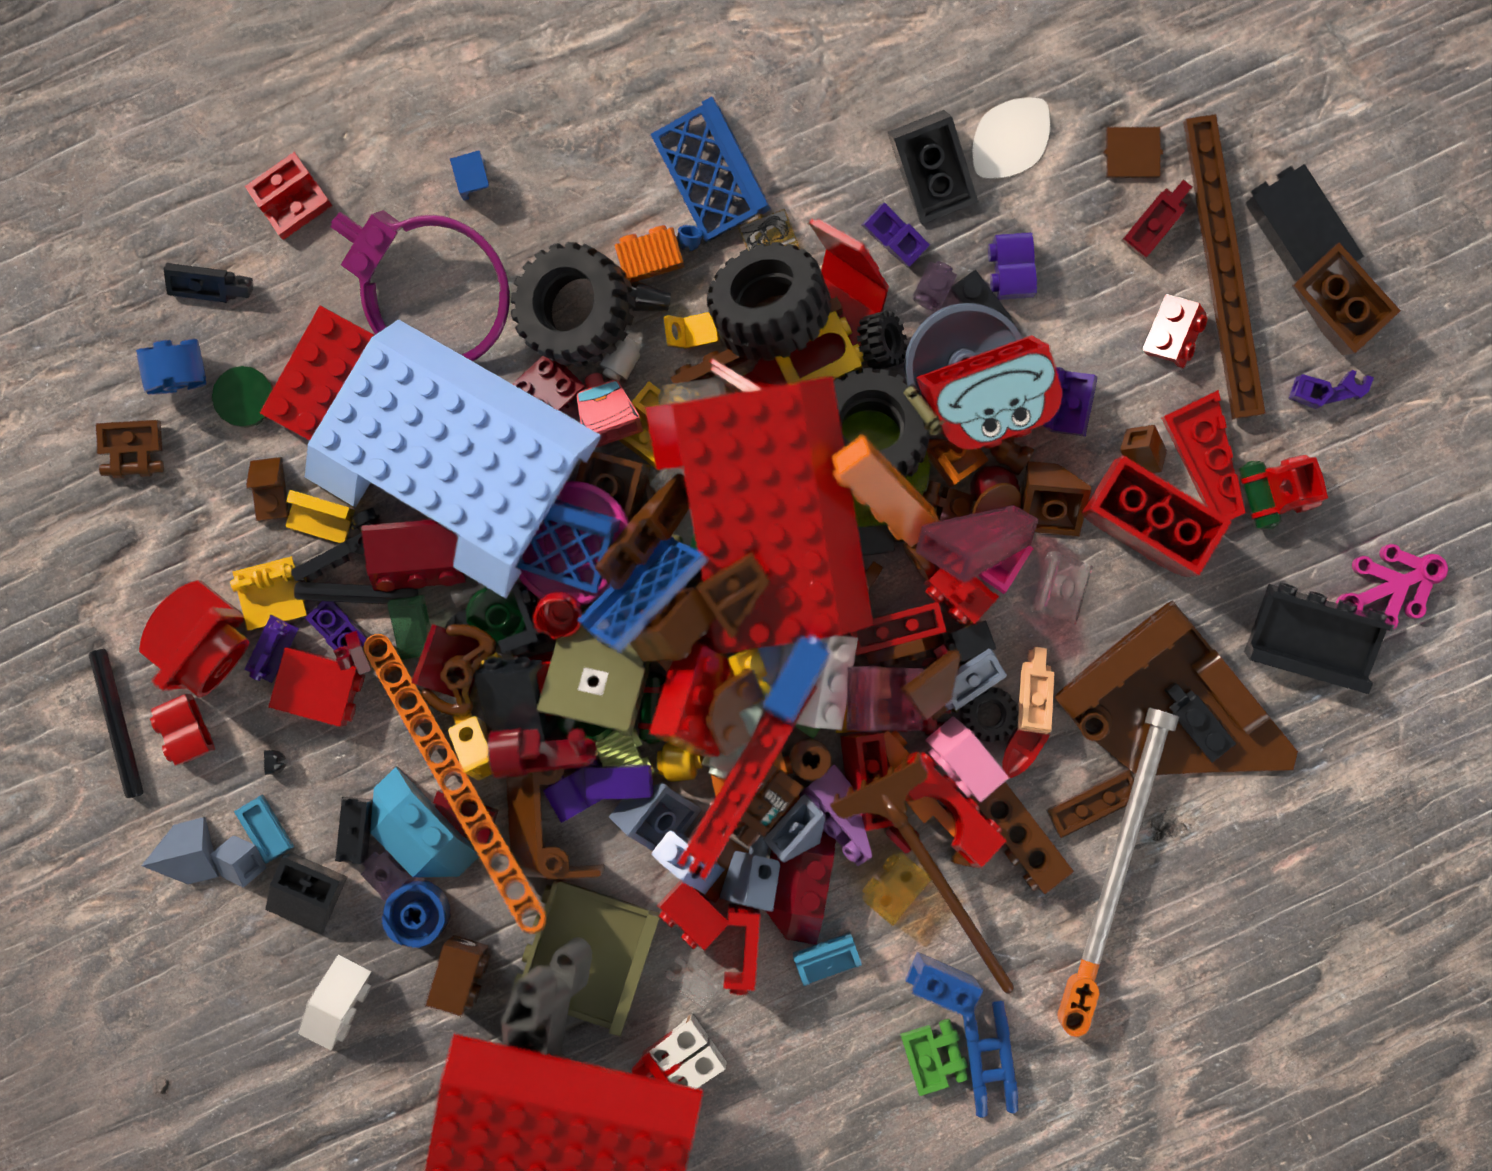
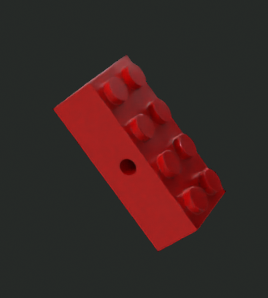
(315, 372)

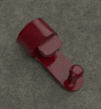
(521, 752)

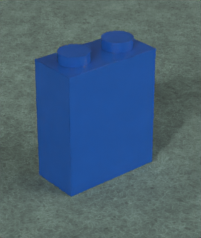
(797, 679)

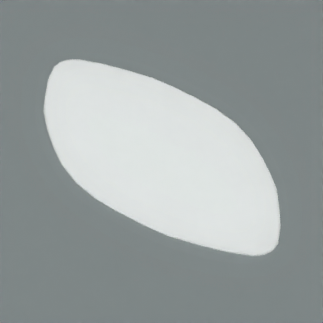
(1011, 137)

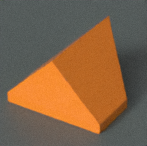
(952, 461)

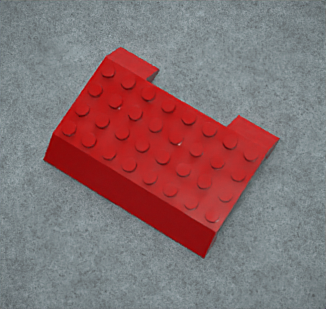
(768, 486)
(555, 1114)

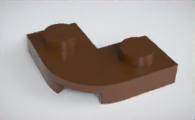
(725, 717)

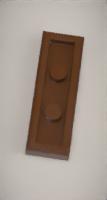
(1092, 804)

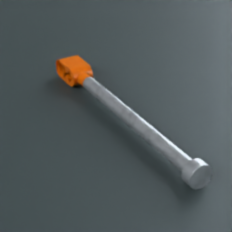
(1160, 725)

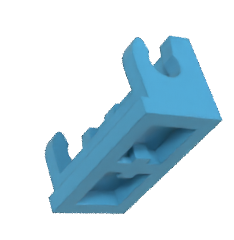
(826, 958)

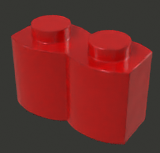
(182, 729)

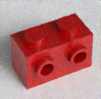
(693, 915)

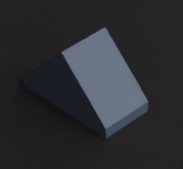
(797, 830)

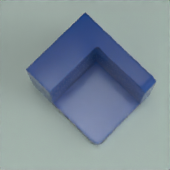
(469, 173)

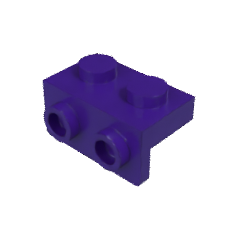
(1076, 403)

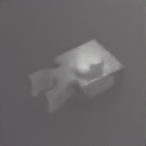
(697, 984)

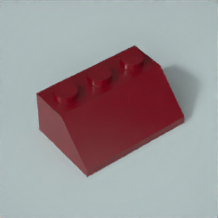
(410, 555)

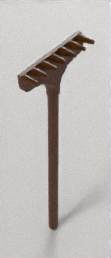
(887, 799)

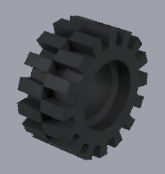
(882, 340)
(1003, 727)

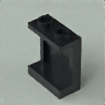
(512, 695)

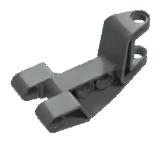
(541, 1000)

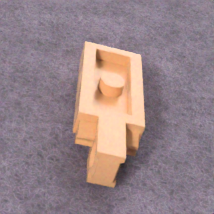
(1036, 693)

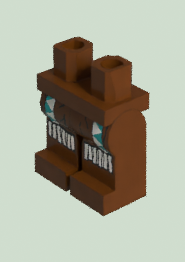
(768, 806)

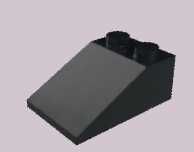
(933, 166)

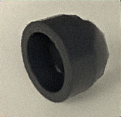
(271, 763)

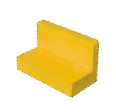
(319, 517)

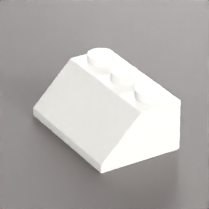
(829, 700)

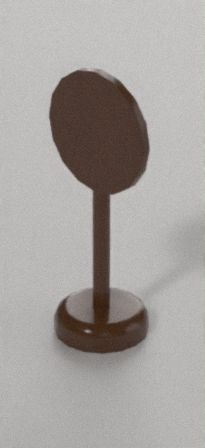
(993, 498)

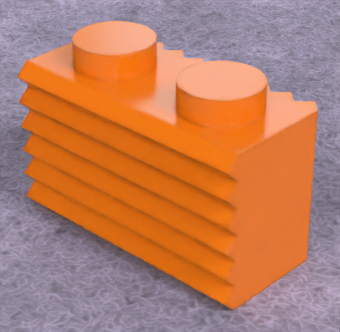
(649, 254)

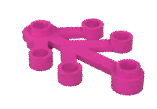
(1399, 583)

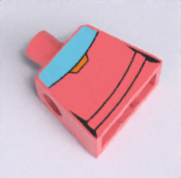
(607, 410)

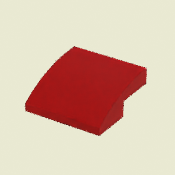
(288, 196)

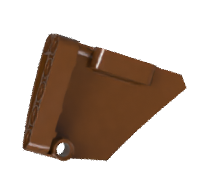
(1133, 679)

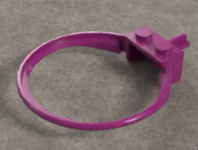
(374, 240)

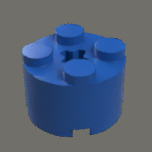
(171, 366)
(416, 931)

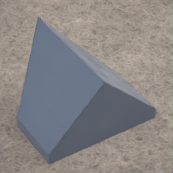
(185, 853)

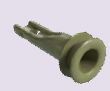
(924, 411)

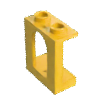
(848, 362)

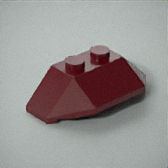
(803, 891)

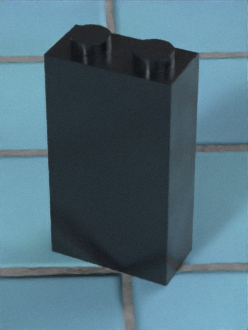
(1299, 220)

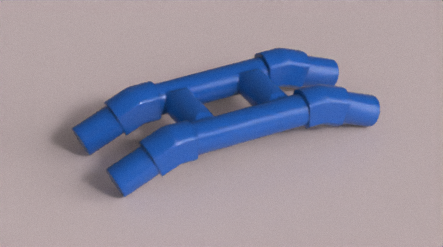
(1004, 1074)

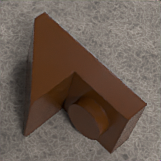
(268, 488)

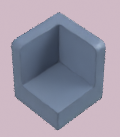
(238, 861)

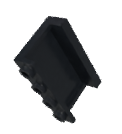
(1317, 637)

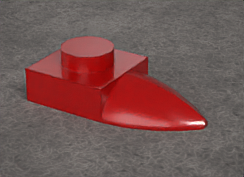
(1022, 751)

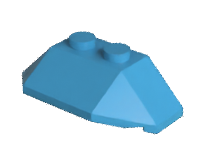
(416, 831)

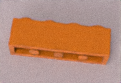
(884, 490)

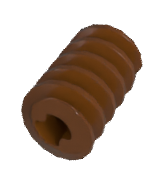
(805, 770)

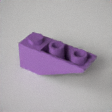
(847, 832)

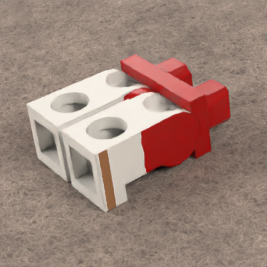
(667, 1056)

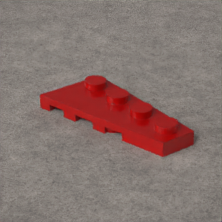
(1205, 451)

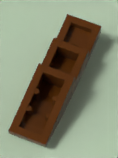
(644, 532)

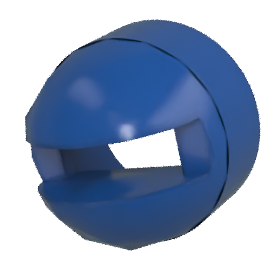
(689, 237)

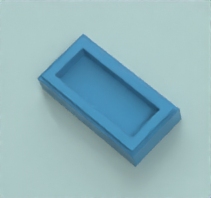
(264, 829)

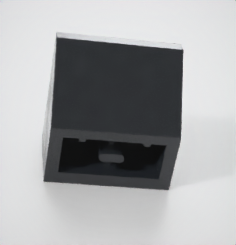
(304, 892)

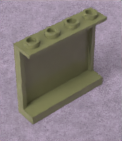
(619, 944)

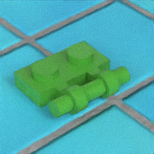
(925, 1059)

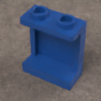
(944, 985)

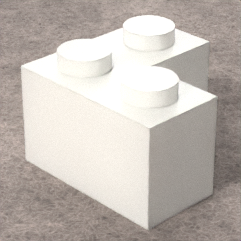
(332, 1004)

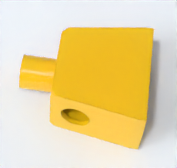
(473, 752)

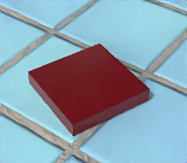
(436, 652)

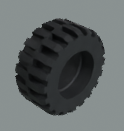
(540, 287)
(776, 327)
(886, 395)

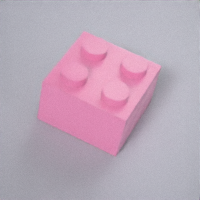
(965, 760)

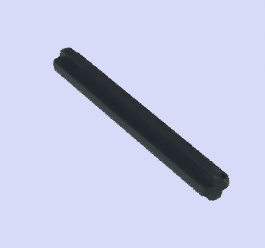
(116, 723)

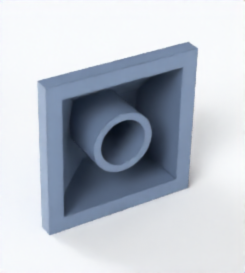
(653, 817)

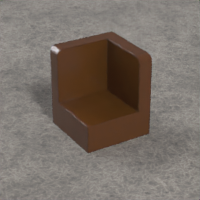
(1144, 447)

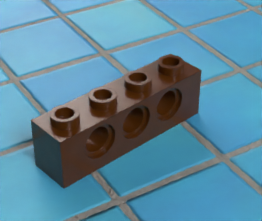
(1053, 866)

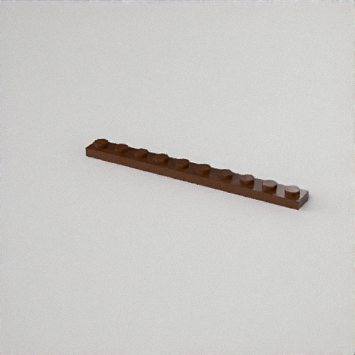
(1224, 267)

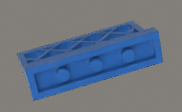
(734, 158)
(577, 519)
(608, 613)

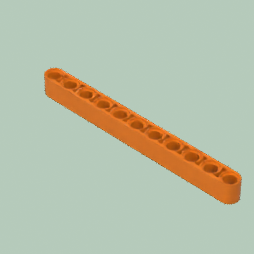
(443, 771)

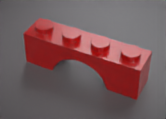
(974, 835)

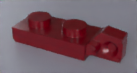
(1157, 220)

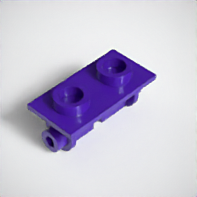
(269, 649)

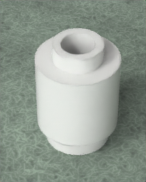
(621, 361)

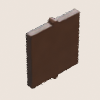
(1133, 152)

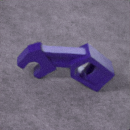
(1345, 389)

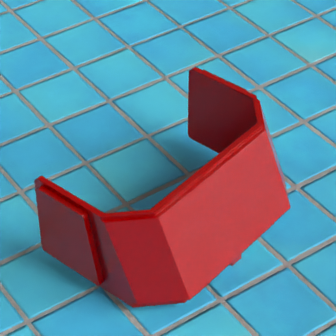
(861, 290)

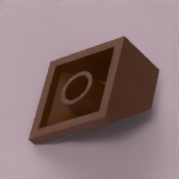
(1054, 498)
(934, 686)

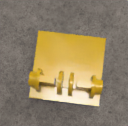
(266, 592)

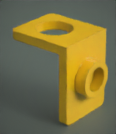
(692, 331)

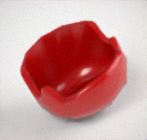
(557, 615)

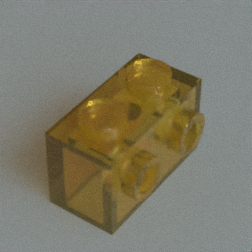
(896, 887)

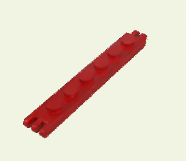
(738, 791)

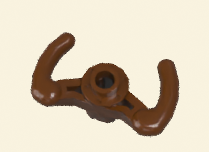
(455, 682)

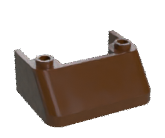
(526, 831)

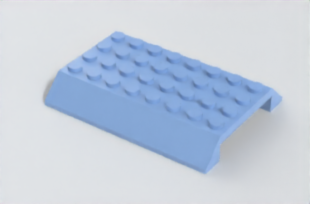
(450, 447)

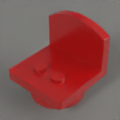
(193, 639)

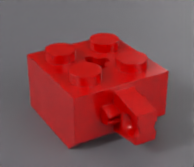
(966, 600)

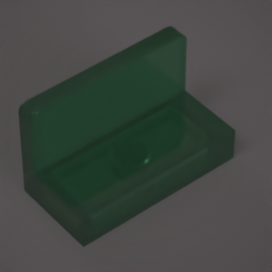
(410, 625)

